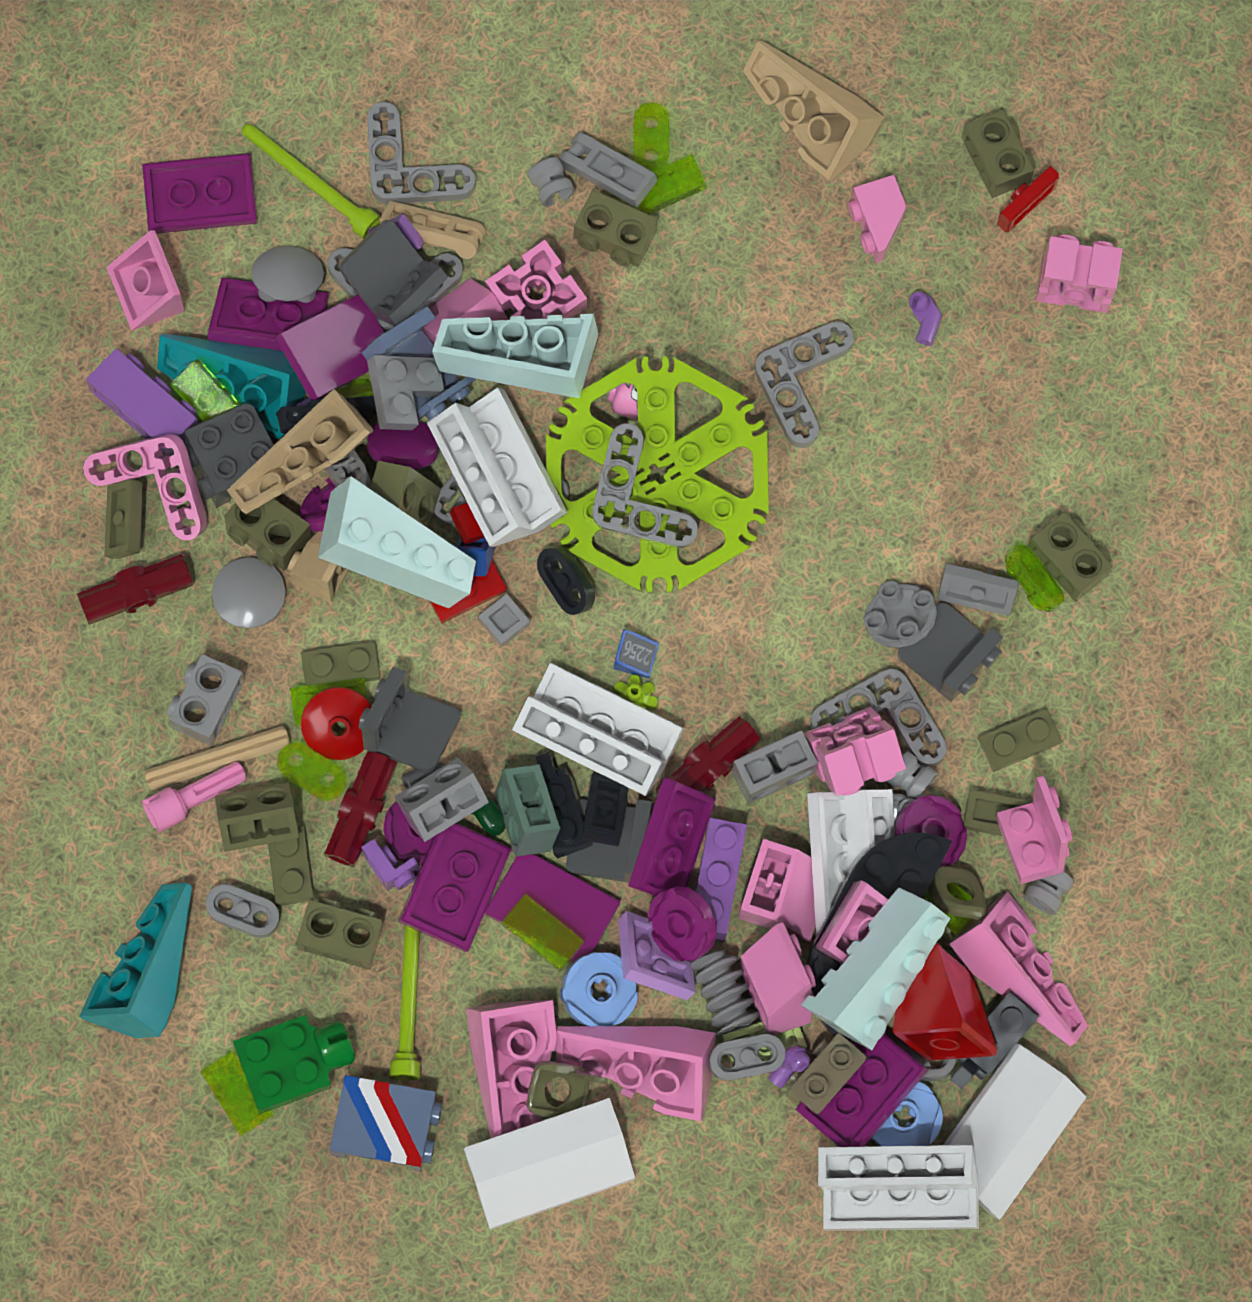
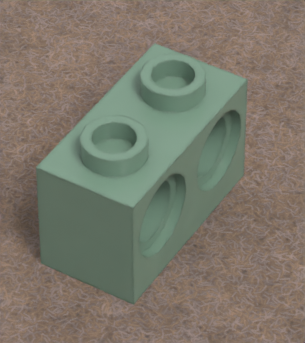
(527, 810)

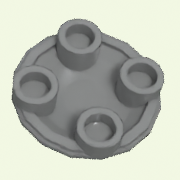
(287, 274)
(248, 593)
(900, 615)

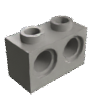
(214, 702)
(774, 767)
(441, 799)

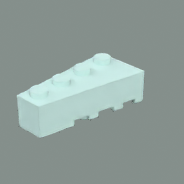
(519, 352)
(392, 547)
(879, 969)

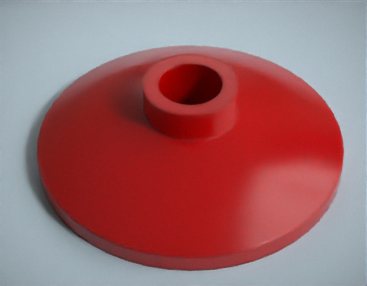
(324, 710)

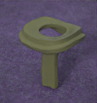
(947, 903)
(578, 1082)

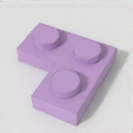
(647, 964)

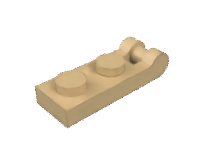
(440, 229)

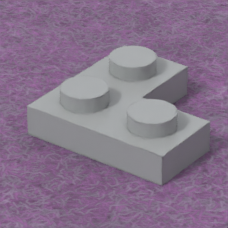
(397, 382)

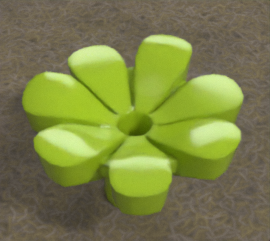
(637, 693)

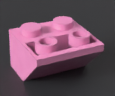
(781, 891)
(778, 980)

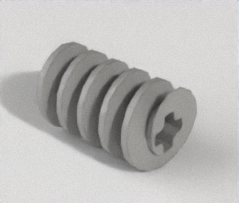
(724, 992)

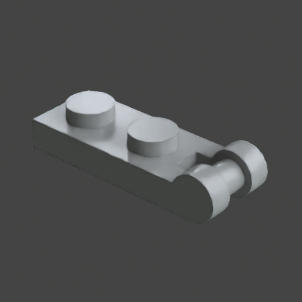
(608, 169)

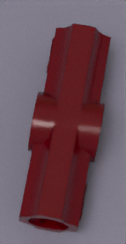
(134, 589)
(716, 757)
(360, 809)

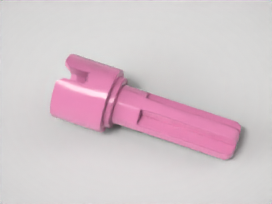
(171, 806)

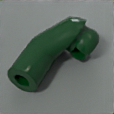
(490, 818)

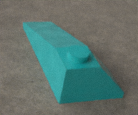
(248, 372)
(145, 981)

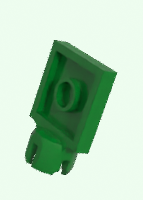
(292, 1060)

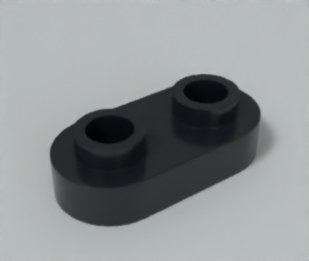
(566, 582)

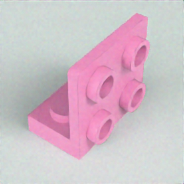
(1036, 835)

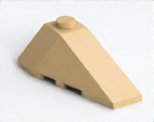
(823, 115)
(309, 447)
(316, 574)

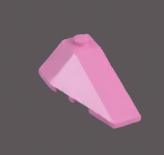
(1006, 960)
(505, 1048)
(652, 1060)

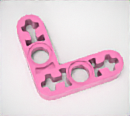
(156, 463)

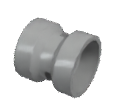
(550, 179)
(914, 777)
(1048, 891)

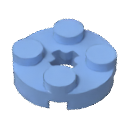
(577, 990)
(926, 1125)

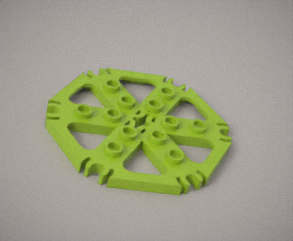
(685, 492)

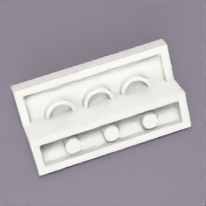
(497, 468)
(598, 729)
(840, 834)
(1015, 1125)
(549, 1163)
(898, 1188)

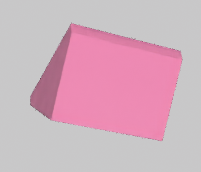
(145, 283)
(465, 301)
(851, 920)

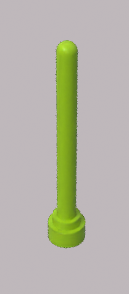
(359, 218)
(405, 1061)

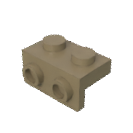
(827, 1074)

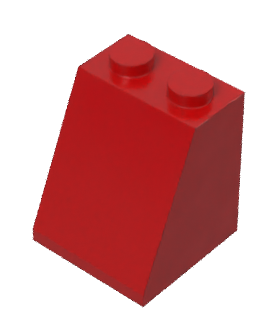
(944, 1012)

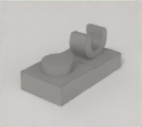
(978, 589)

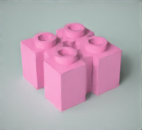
(539, 271)
(1079, 273)
(855, 751)

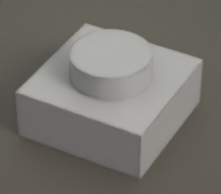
(504, 620)

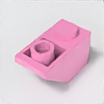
(880, 213)

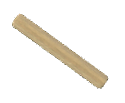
(217, 758)

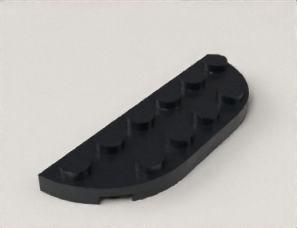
(898, 862)

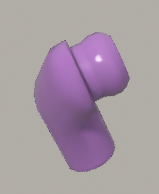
(927, 315)
(795, 1060)

